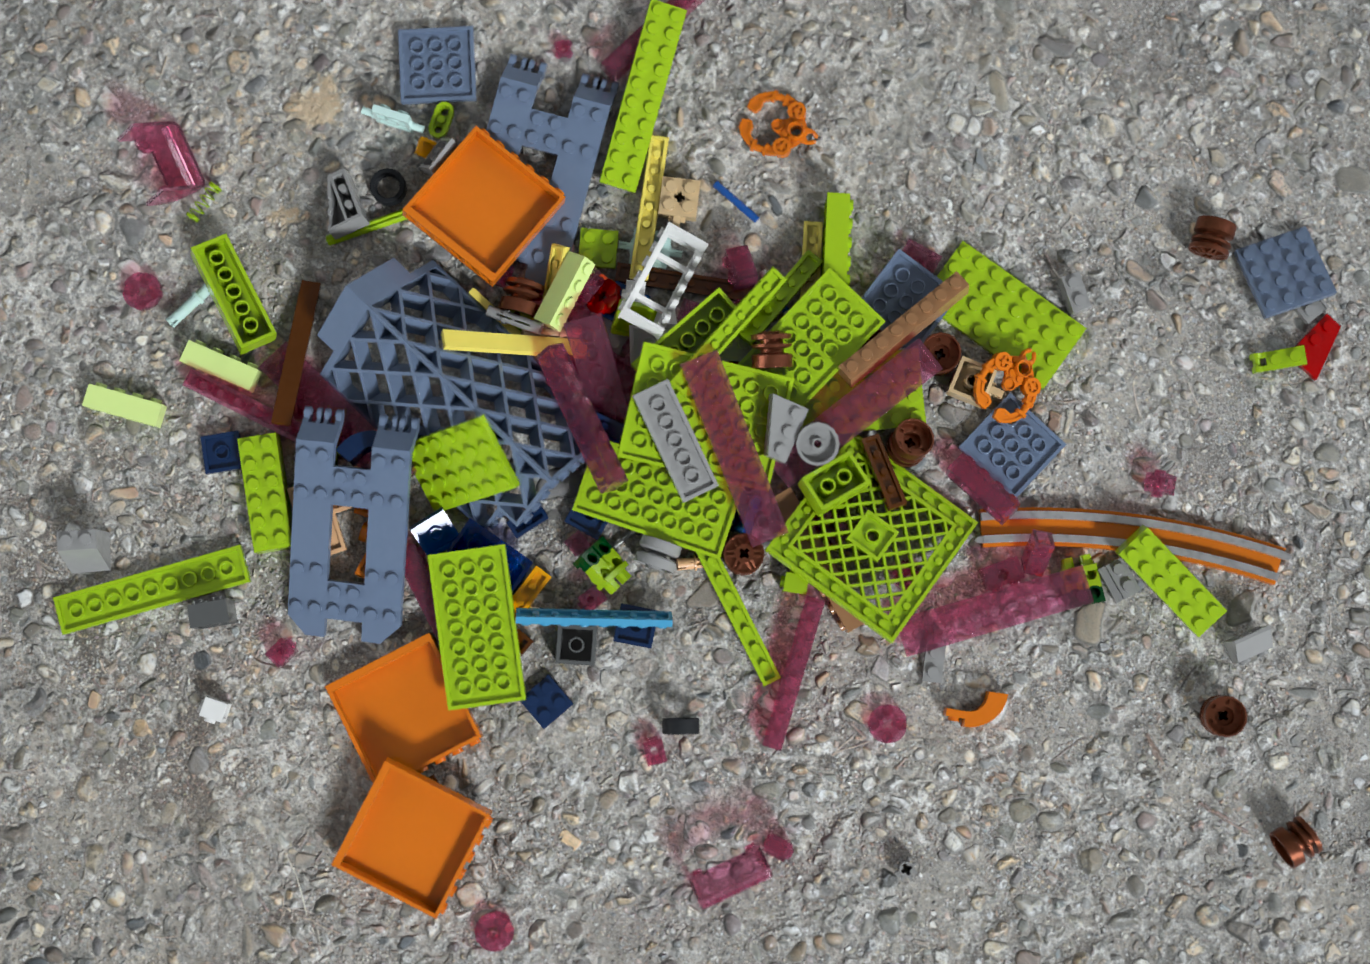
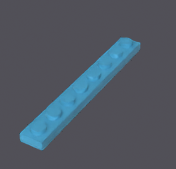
(601, 618)

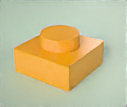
(424, 147)

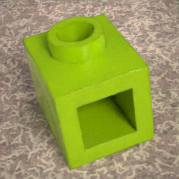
(793, 583)

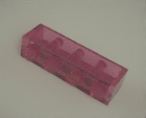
(982, 488)

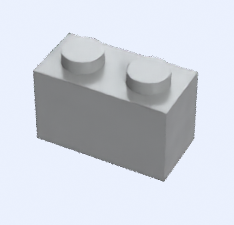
(1074, 294)

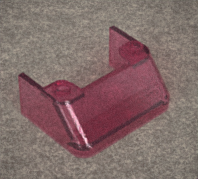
(172, 157)
(730, 876)

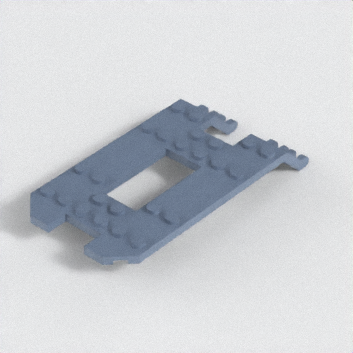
(571, 139)
(382, 491)

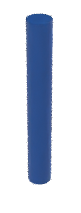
(735, 201)

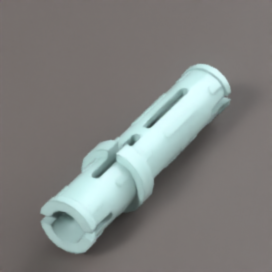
(188, 306)

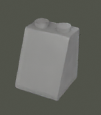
(85, 550)

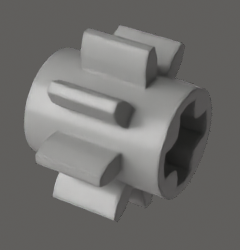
(910, 870)

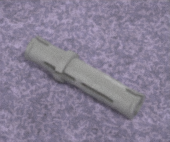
(494, 312)

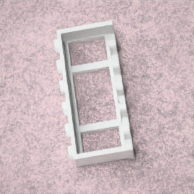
(683, 238)

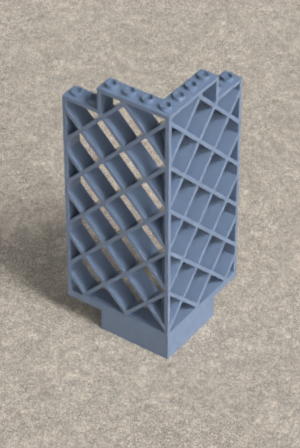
(391, 285)

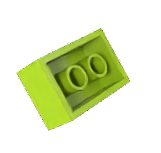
(834, 483)

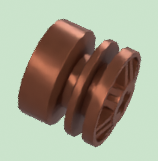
(1212, 237)
(523, 293)
(771, 350)
(950, 350)
(910, 442)
(744, 565)
(1234, 714)
(1295, 843)

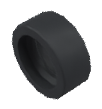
(387, 172)
(680, 726)

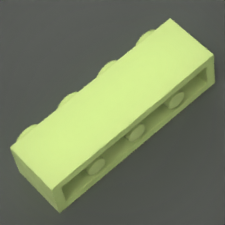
(564, 291)
(221, 366)
(123, 405)

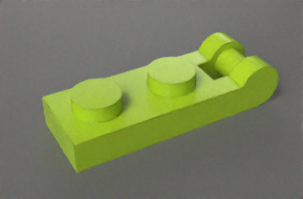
(1279, 359)

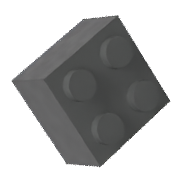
(213, 613)
(577, 645)

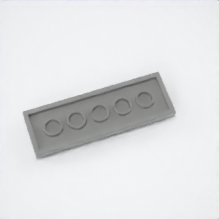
(675, 440)

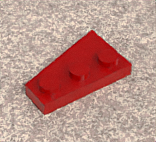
(1318, 345)

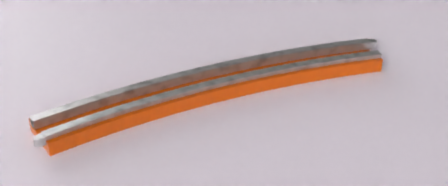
(1110, 529)

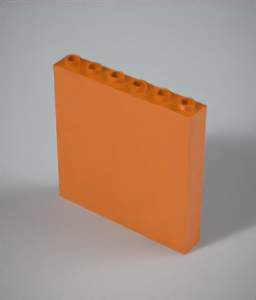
(484, 205)
(401, 709)
(413, 838)

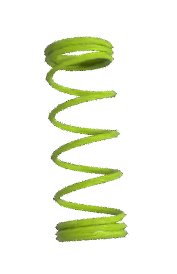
(216, 189)

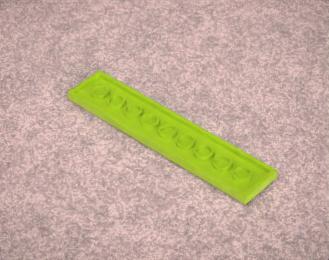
(642, 96)
(152, 589)

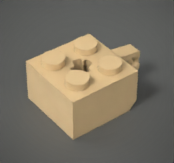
(679, 211)
(960, 388)

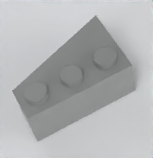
(345, 206)
(783, 426)

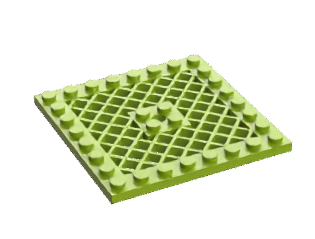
(842, 593)

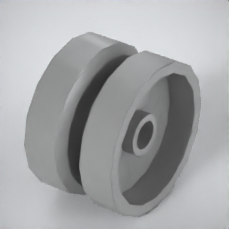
(813, 454)
(657, 555)

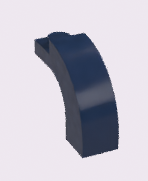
(356, 446)

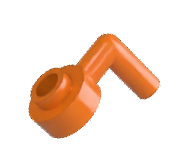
(363, 532)

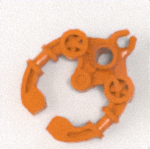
(782, 127)
(1012, 378)

